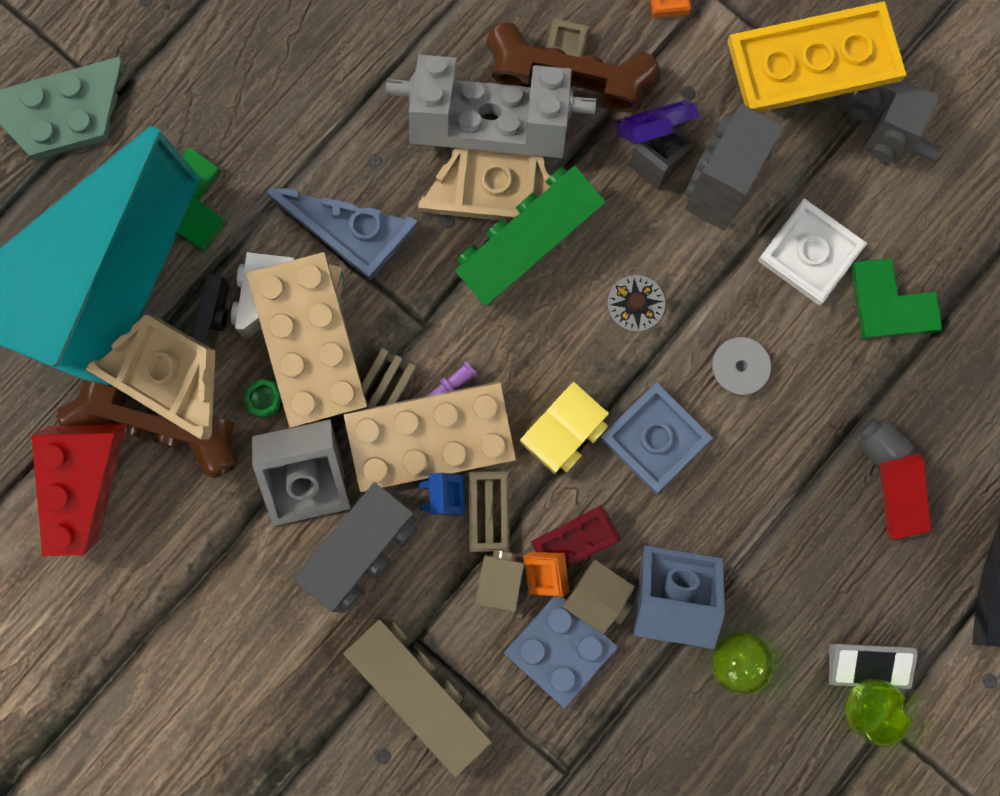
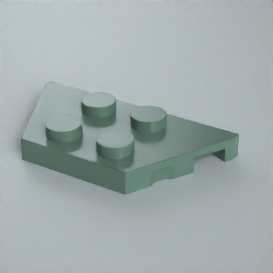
(62, 109)

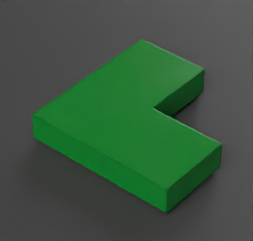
(201, 224)
(883, 311)

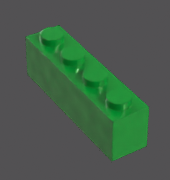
(530, 235)

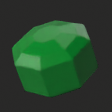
(263, 399)

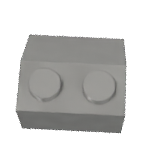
(300, 472)

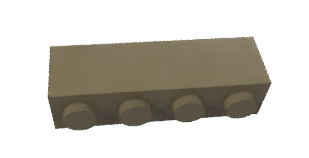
(419, 697)

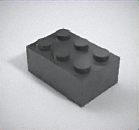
(730, 165)
(357, 550)

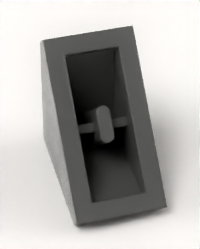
(660, 157)

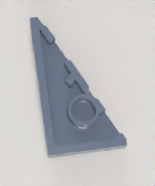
(356, 234)

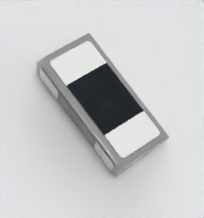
(856, 663)

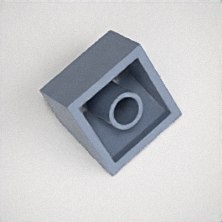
(679, 597)

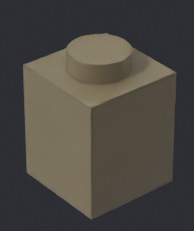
(500, 581)
(600, 597)

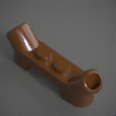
(620, 84)
(104, 404)

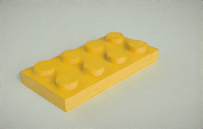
(816, 57)

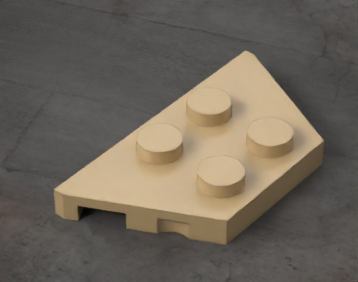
(485, 184)
(164, 373)

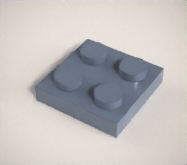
(656, 438)
(560, 651)

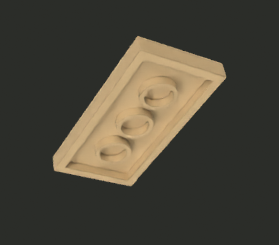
(307, 339)
(429, 436)

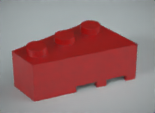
(73, 483)

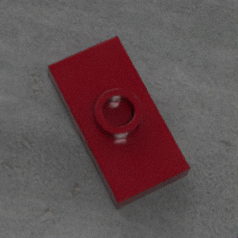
(580, 536)

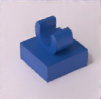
(445, 494)

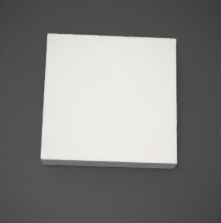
(812, 252)

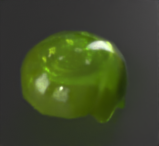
(743, 663)
(877, 712)

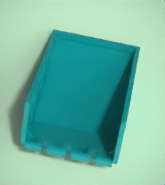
(94, 257)

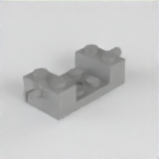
(450, 110)

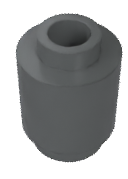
(883, 441)

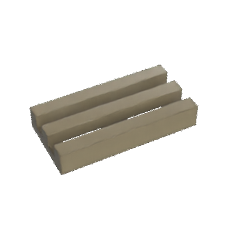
(396, 363)
(489, 546)

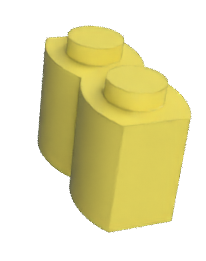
(565, 428)

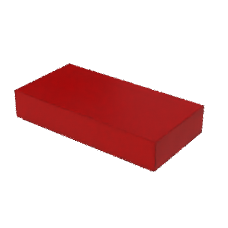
(905, 496)

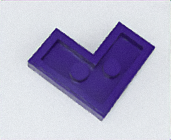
(656, 121)

